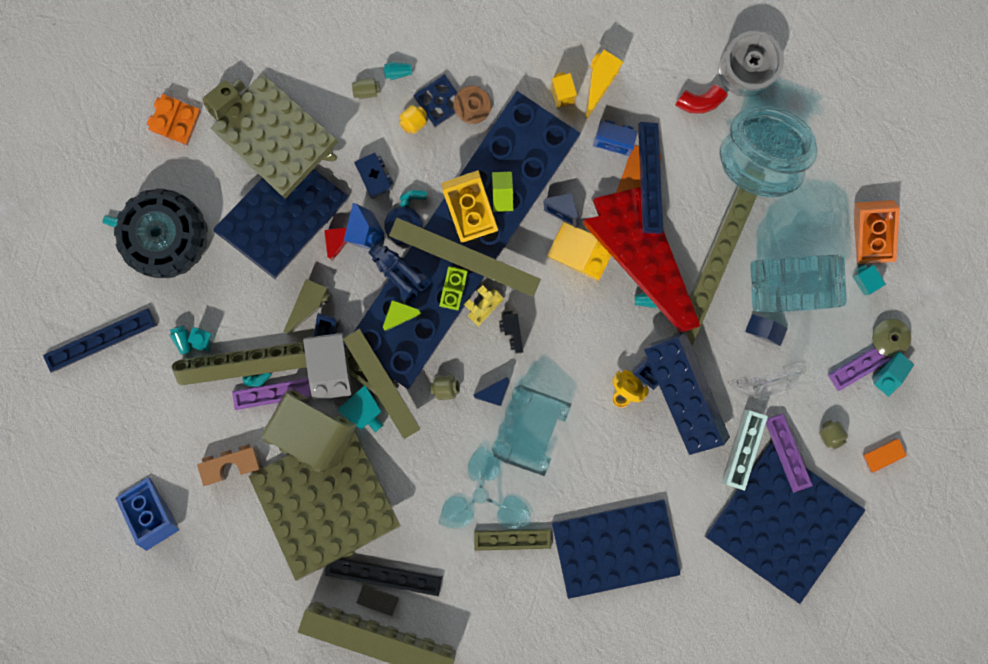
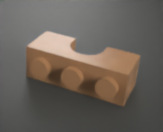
(212, 469)

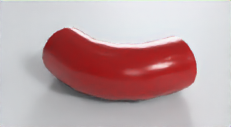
(702, 103)

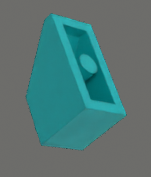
(893, 374)

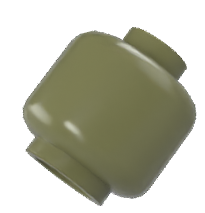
(445, 387)
(833, 434)

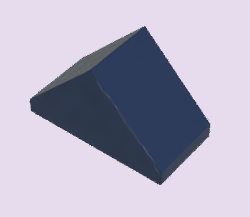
(562, 208)
(325, 325)
(766, 329)
(645, 373)
(494, 393)

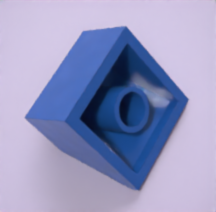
(615, 138)
(363, 228)

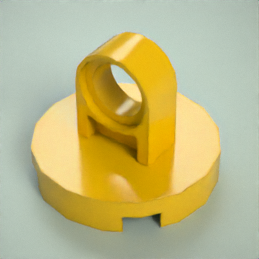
(629, 387)

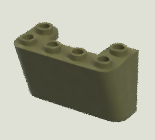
(308, 432)

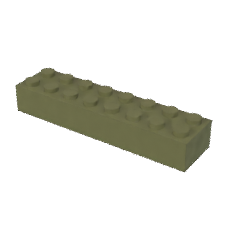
(371, 638)

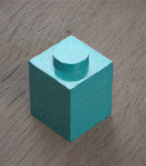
(868, 279)

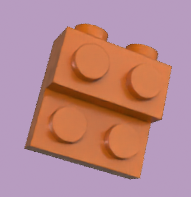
(173, 119)

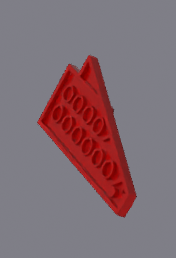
(642, 255)

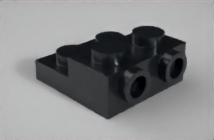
(510, 326)

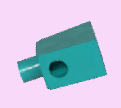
(362, 409)

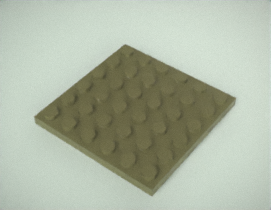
(324, 512)

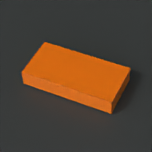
(884, 455)

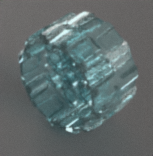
(798, 283)

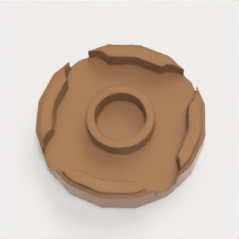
(472, 104)

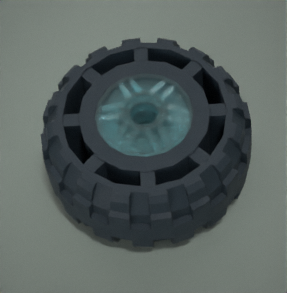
(181, 236)

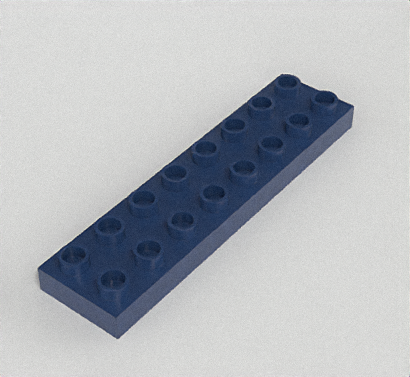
(521, 142)

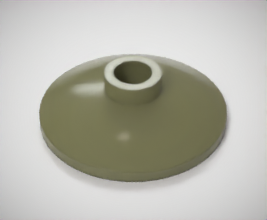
(882, 337)

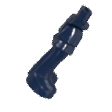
(390, 263)

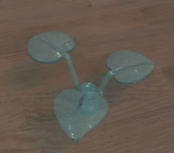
(483, 467)

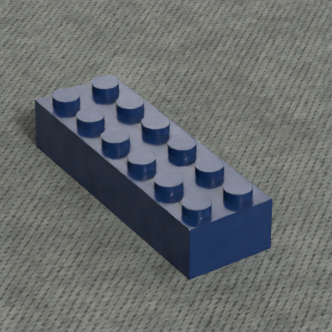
(687, 393)

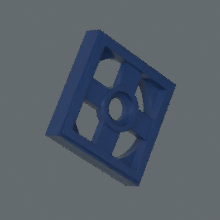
(419, 97)

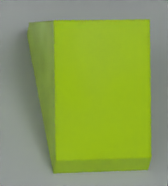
(502, 191)
(398, 314)

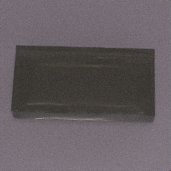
(377, 600)

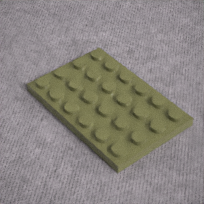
(274, 135)

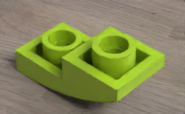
(453, 288)

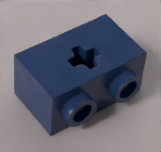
(365, 168)

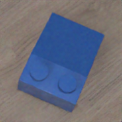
(146, 514)

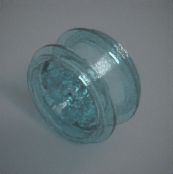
(768, 151)

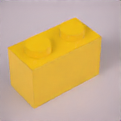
(563, 89)

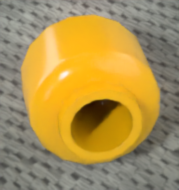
(413, 119)

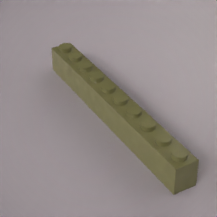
(719, 255)

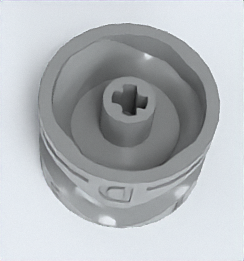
(751, 63)

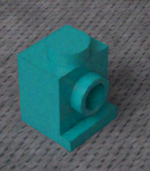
(201, 339)

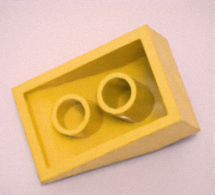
(603, 72)
(469, 206)
(579, 251)

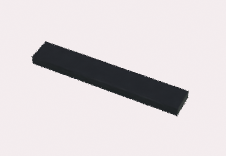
(385, 576)

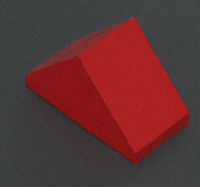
(334, 242)

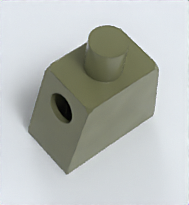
(223, 98)

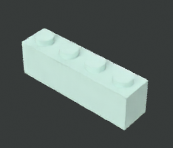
(744, 449)

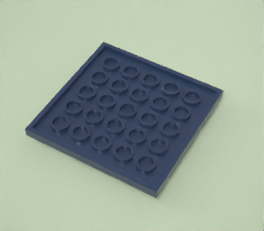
(781, 532)

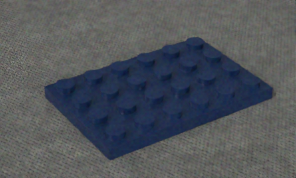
(276, 228)
(616, 548)

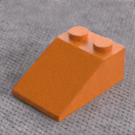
(876, 231)

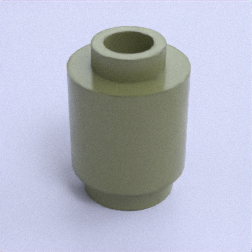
(365, 88)

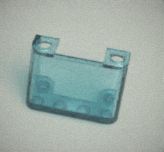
(528, 429)

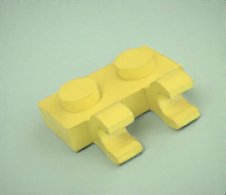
(490, 301)

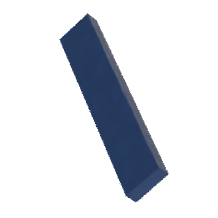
(650, 178)
(99, 340)

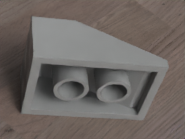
(327, 366)

